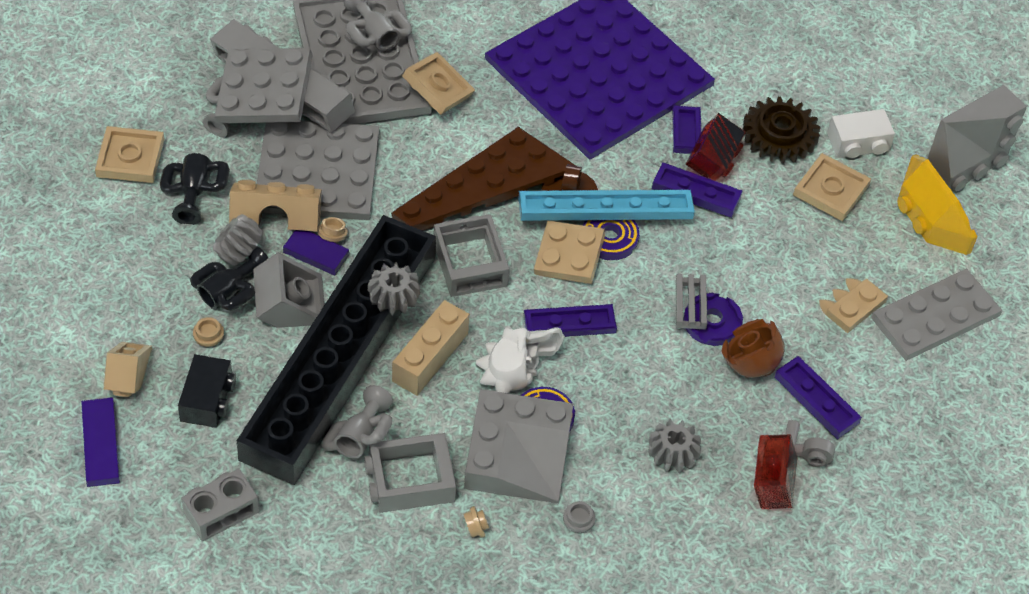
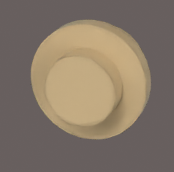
(332, 229)
(208, 332)
(476, 522)

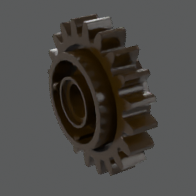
(781, 129)

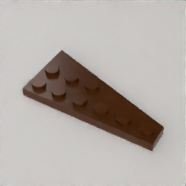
(486, 179)

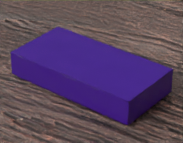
(685, 128)
(316, 251)

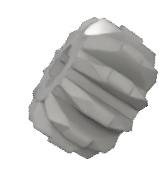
(238, 239)
(394, 288)
(674, 445)

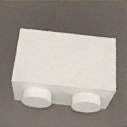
(860, 133)

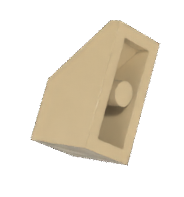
(126, 368)

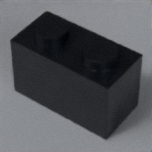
(206, 390)

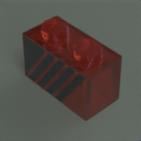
(716, 148)
(775, 471)

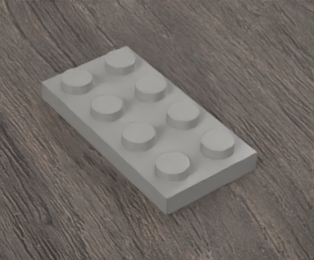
(936, 314)

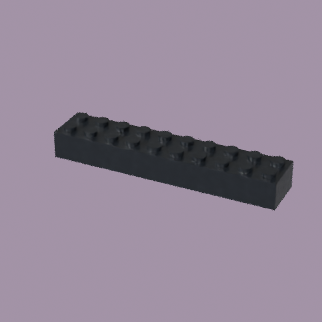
(331, 357)

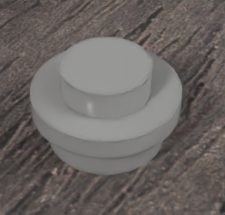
(579, 517)

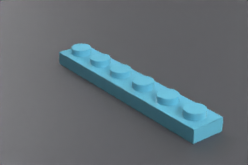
(606, 205)

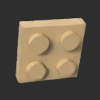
(438, 83)
(129, 154)
(832, 187)
(569, 252)

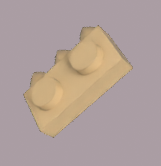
(854, 305)

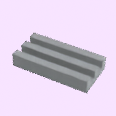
(691, 282)

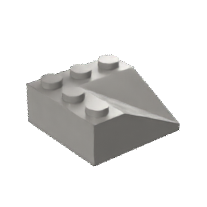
(976, 137)
(518, 446)

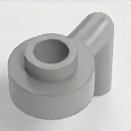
(815, 450)

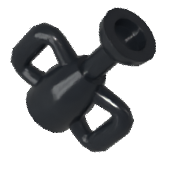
(194, 180)
(219, 285)

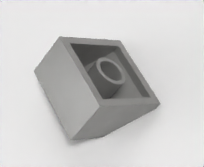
(287, 292)

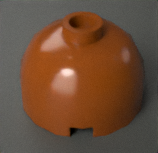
(755, 349)

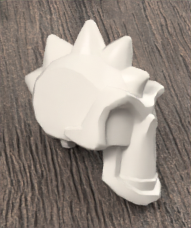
(515, 357)

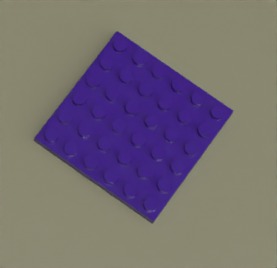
(599, 72)

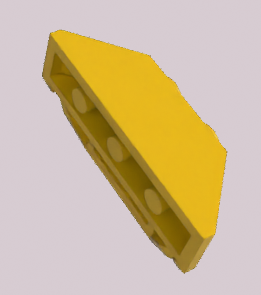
(934, 208)

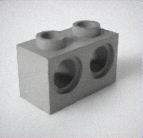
(224, 510)

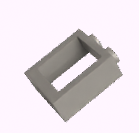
(477, 277)
(412, 496)

